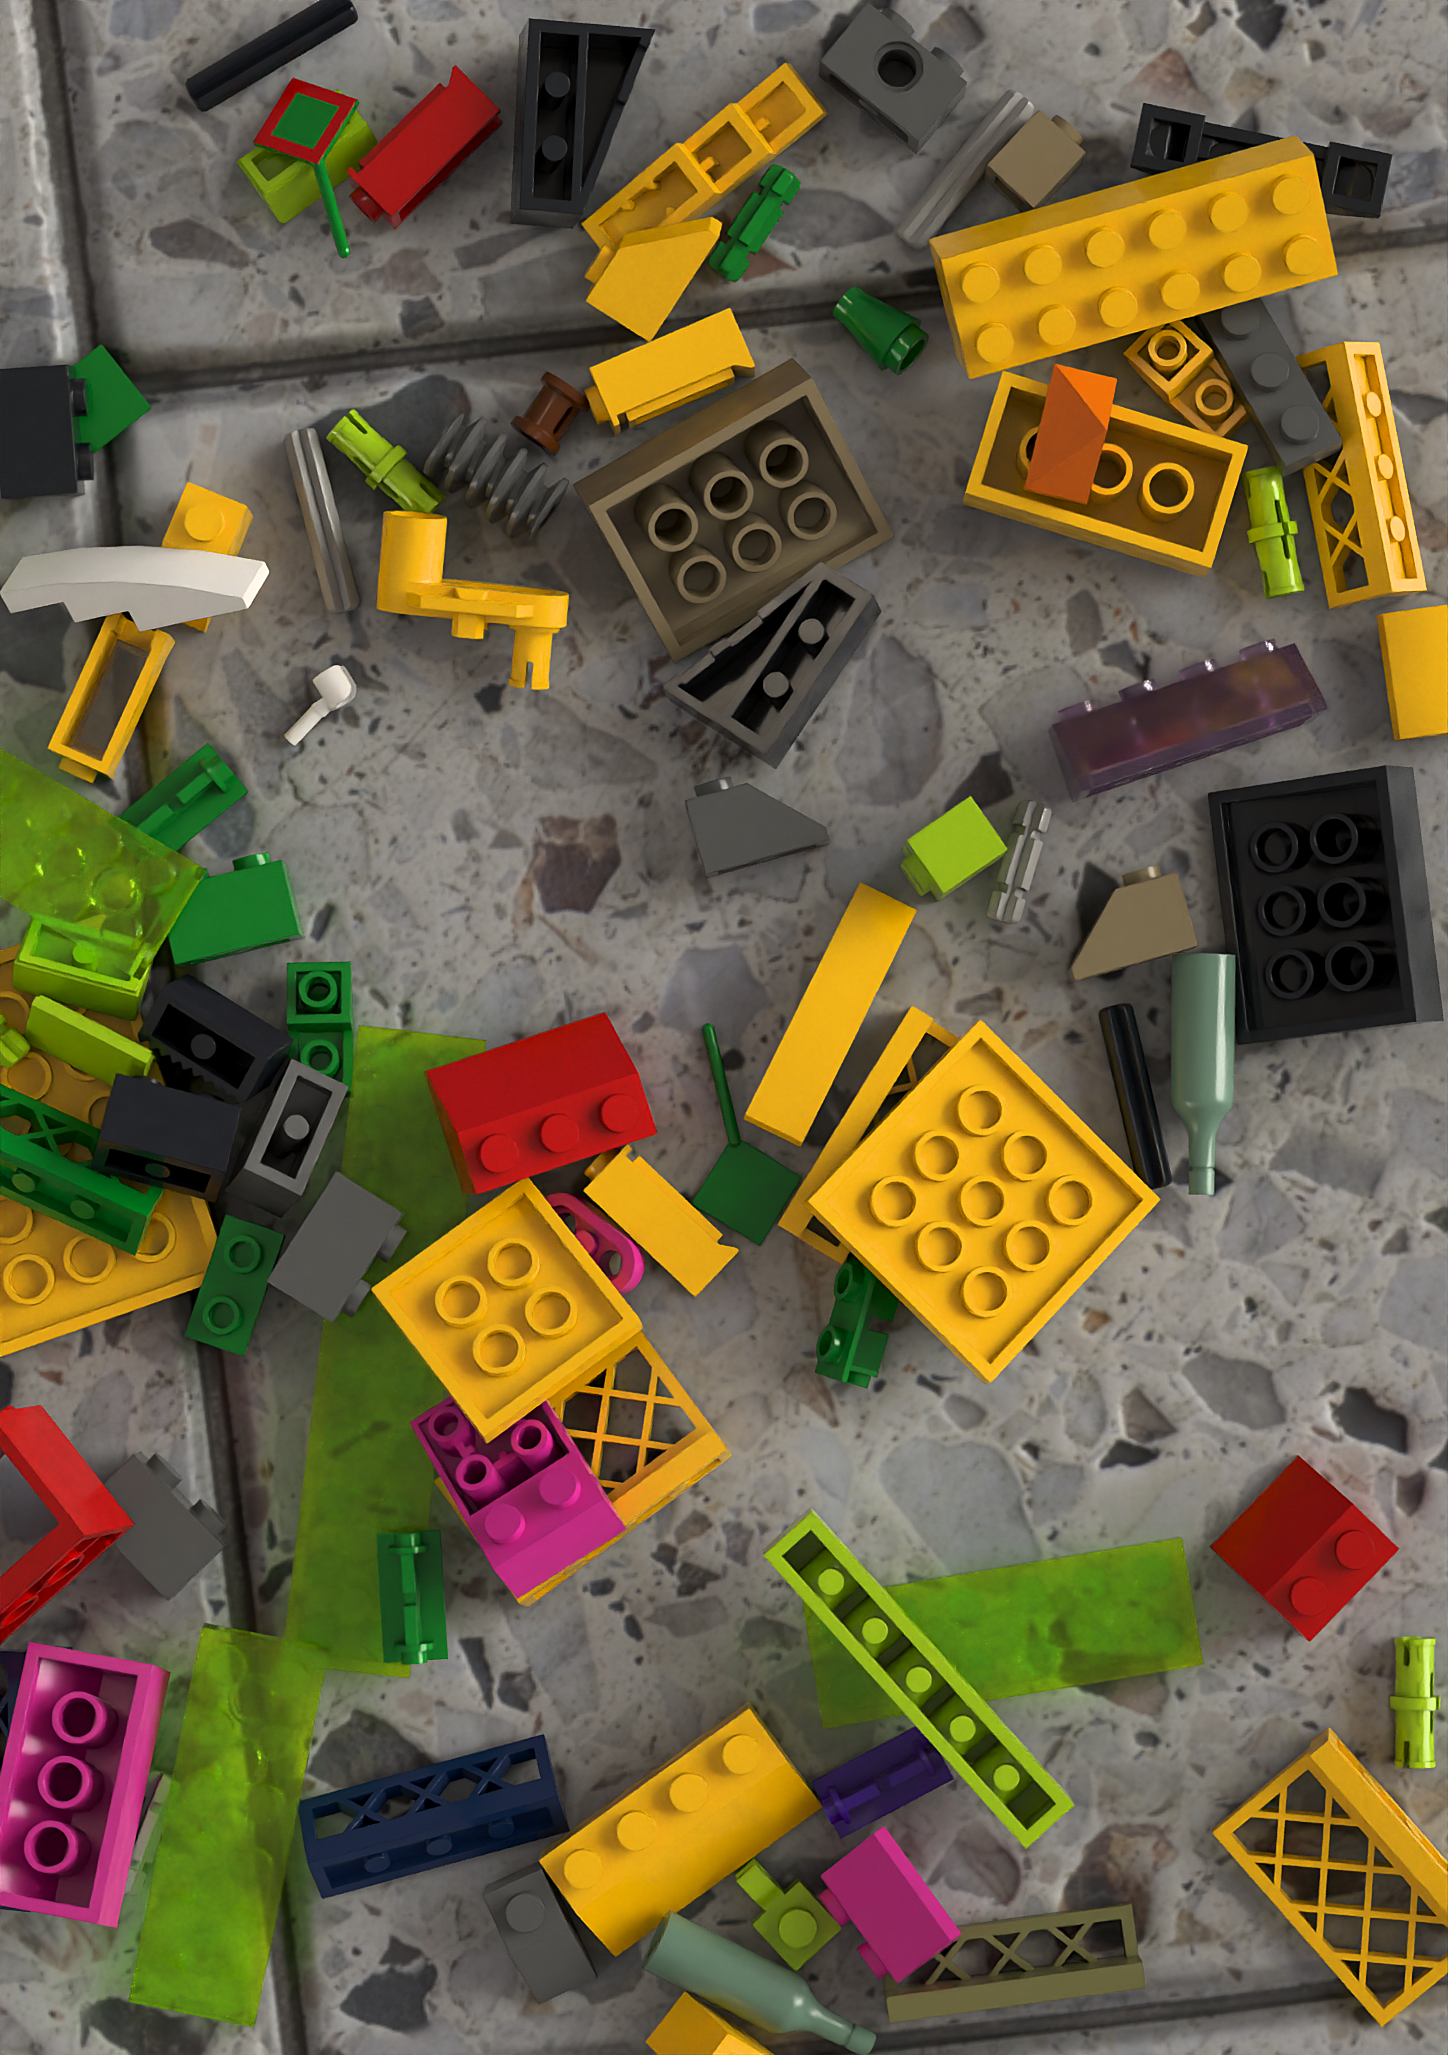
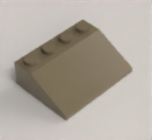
(733, 508)

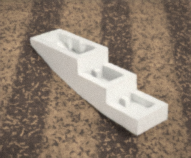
(150, 582)

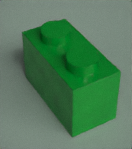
(237, 912)

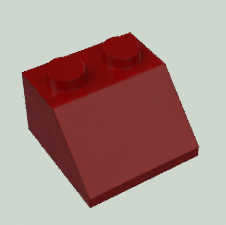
(1304, 1548)

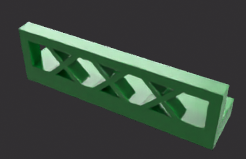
(66, 1190)

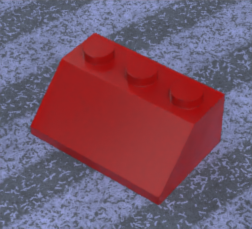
(539, 1103)

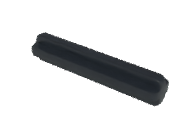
(269, 52)
(1135, 1095)

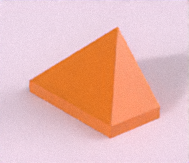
(1071, 434)

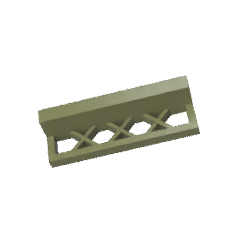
(1027, 1984)

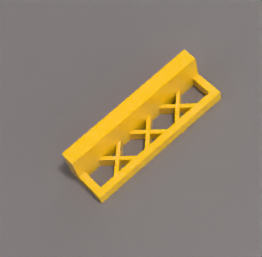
(1374, 481)
(858, 1117)

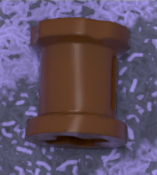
(550, 413)

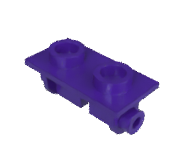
(881, 1781)

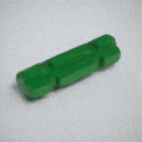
(754, 223)

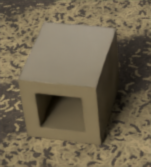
(1036, 162)

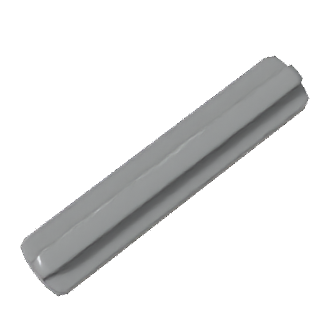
(964, 170)
(322, 521)

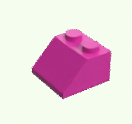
(888, 1907)

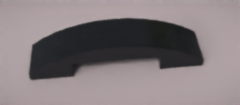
(1349, 176)

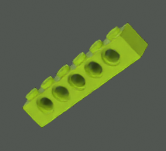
(918, 1677)

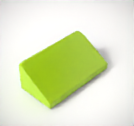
(290, 184)
(73, 975)
(85, 1042)

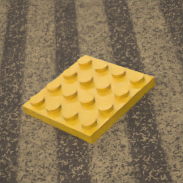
(981, 1201)

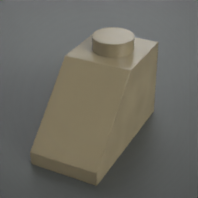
(1136, 926)

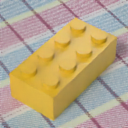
(1154, 492)

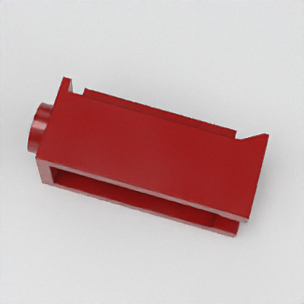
(423, 150)

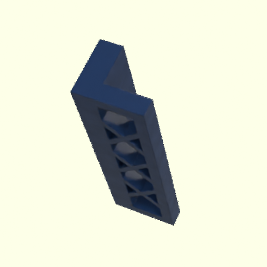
(435, 1835)

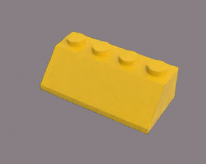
(679, 1830)

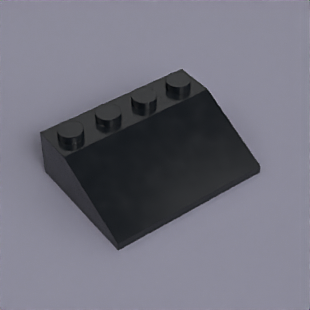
(1326, 904)

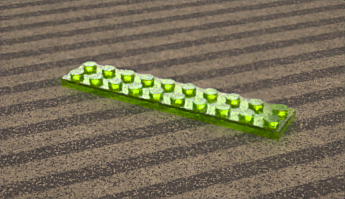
(362, 1453)

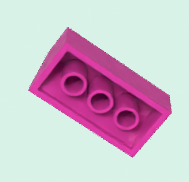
(76, 1781)

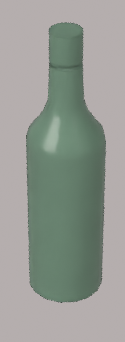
(1202, 1055)
(745, 1983)

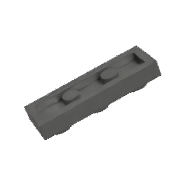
(1270, 384)

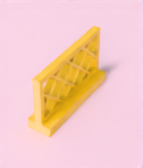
(653, 1483)
(1387, 1829)

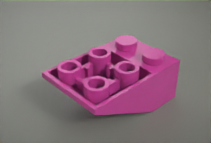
(520, 1493)

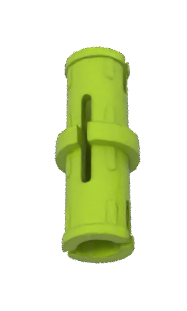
(385, 465)
(1272, 532)
(1414, 1702)

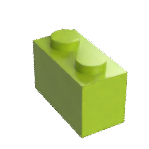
(951, 850)

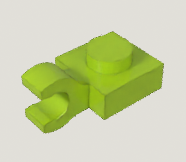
(790, 1918)

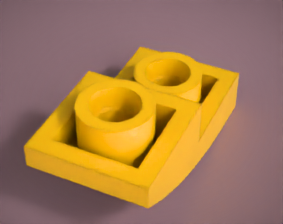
(1187, 378)

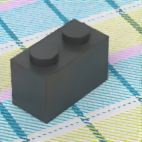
(338, 1248)
(170, 1534)

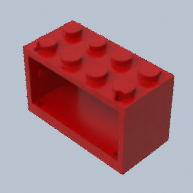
(75, 1496)

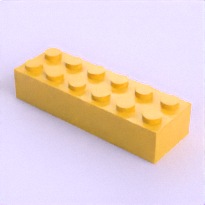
(1134, 256)

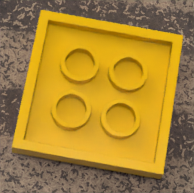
(507, 1309)

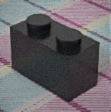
(42, 432)
(166, 1137)

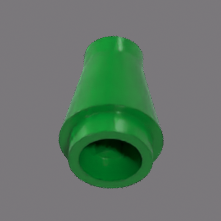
(883, 331)

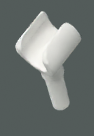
(336, 691)

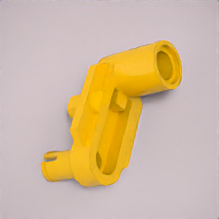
(414, 585)

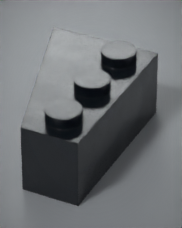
(566, 112)
(778, 665)

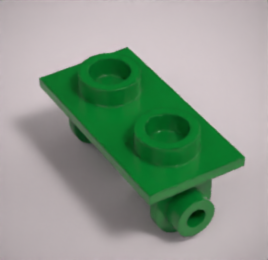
(186, 800)
(235, 1285)
(846, 1345)
(412, 1596)

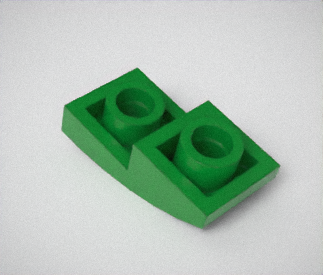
(322, 1018)

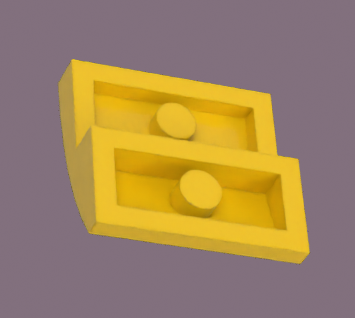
(1416, 670)

